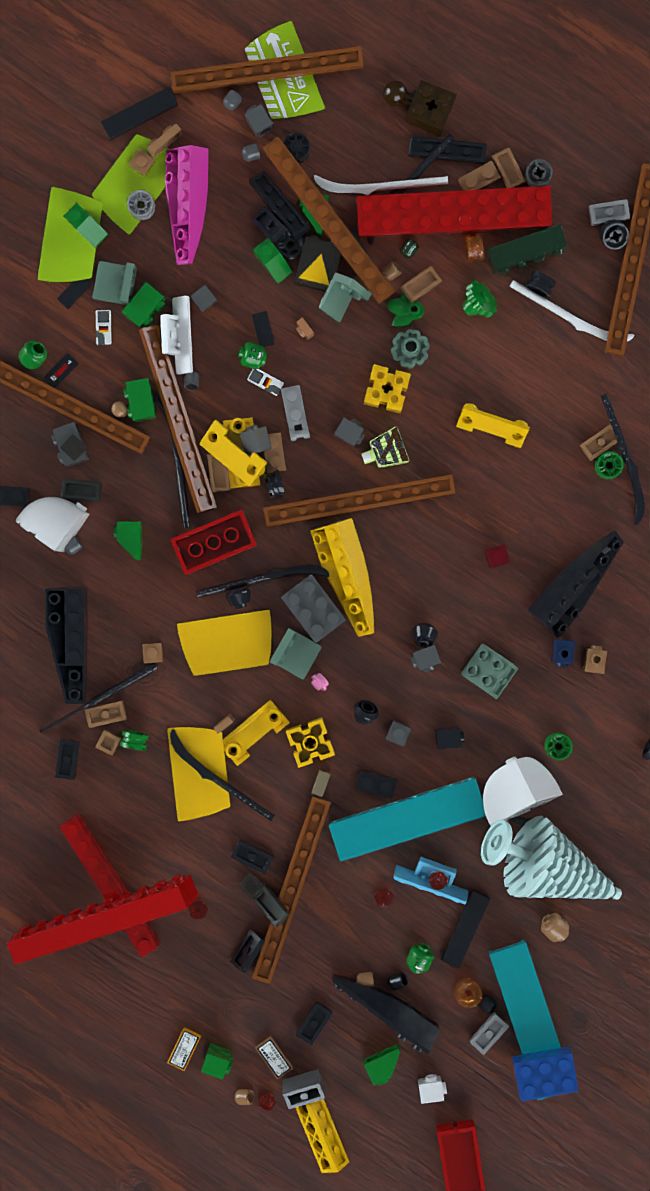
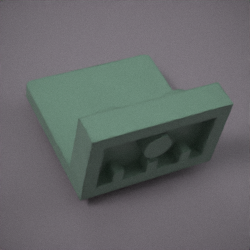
(114, 282)
(339, 295)
(295, 653)
(489, 671)

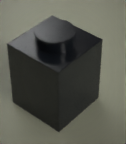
(449, 738)

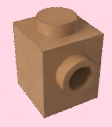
(594, 660)

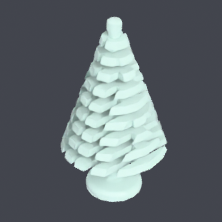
(544, 863)

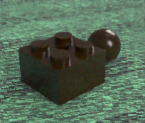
(427, 95)

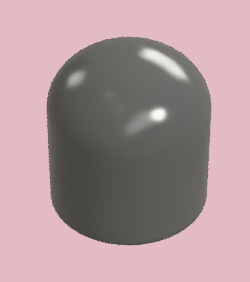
(232, 100)
(250, 153)
(191, 378)
(73, 546)

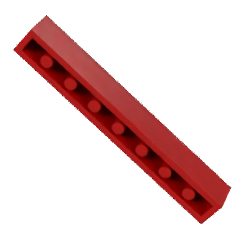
(105, 878)

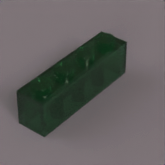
(526, 249)

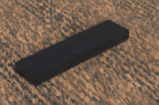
(139, 113)
(457, 151)
(279, 205)
(465, 929)

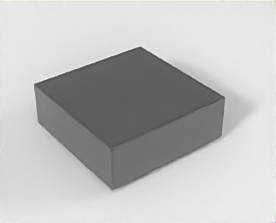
(203, 298)

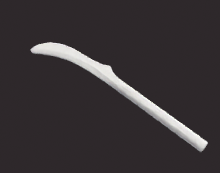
(370, 188)
(578, 323)

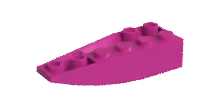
(186, 198)

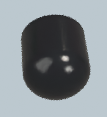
(398, 981)
(487, 1004)

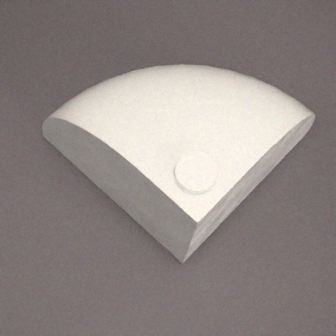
(53, 520)
(517, 788)

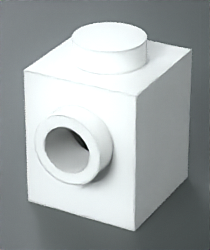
(431, 1089)

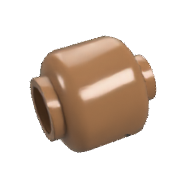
(555, 927)

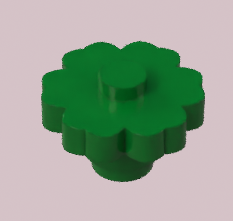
(479, 300)

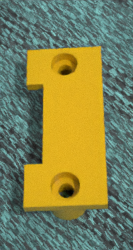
(513, 432)
(234, 435)
(231, 455)
(252, 730)

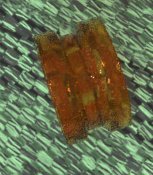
(474, 247)
(466, 1000)

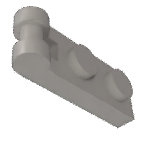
(295, 412)

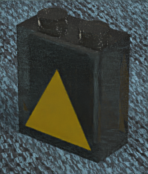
(317, 264)

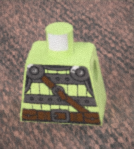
(386, 450)

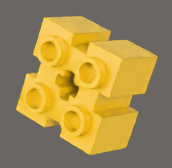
(393, 399)
(321, 747)

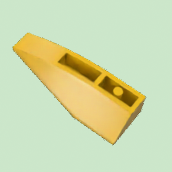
(344, 560)

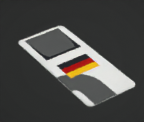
(103, 327)
(265, 381)

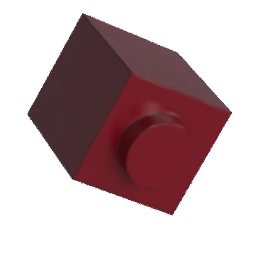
(497, 556)

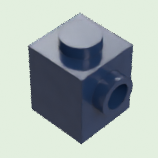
(563, 652)

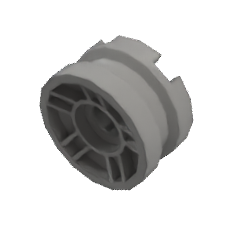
(133, 205)

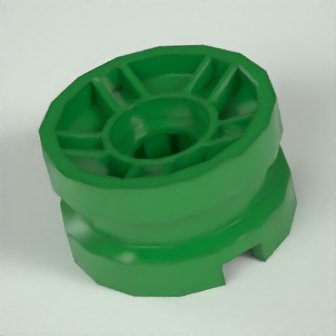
(614, 459)
(134, 740)
(564, 751)

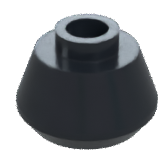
(238, 597)
(424, 634)
(365, 712)

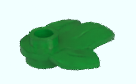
(402, 310)

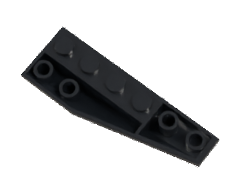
(574, 585)
(68, 636)
(393, 1011)

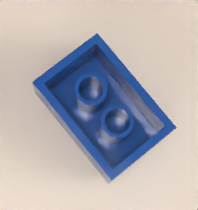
(545, 1073)

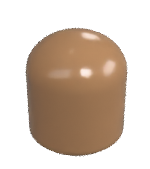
(391, 271)
(119, 409)
(365, 979)
(242, 1098)

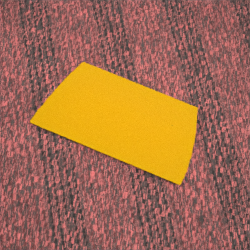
(227, 642)
(195, 795)

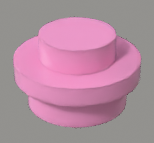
(319, 682)

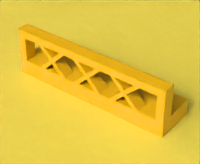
(325, 1134)

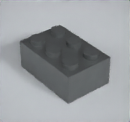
(313, 608)

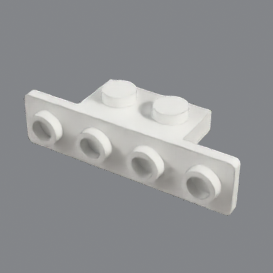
(177, 335)

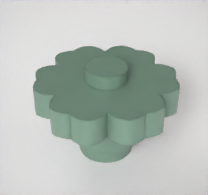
(410, 348)

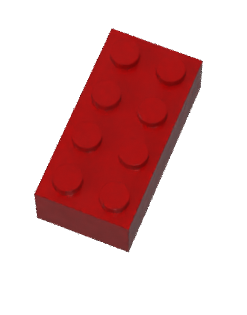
(213, 542)

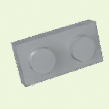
(607, 211)
(488, 1033)

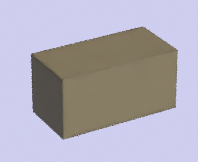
(320, 783)

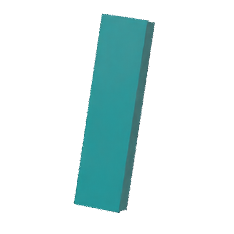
(407, 818)
(524, 998)

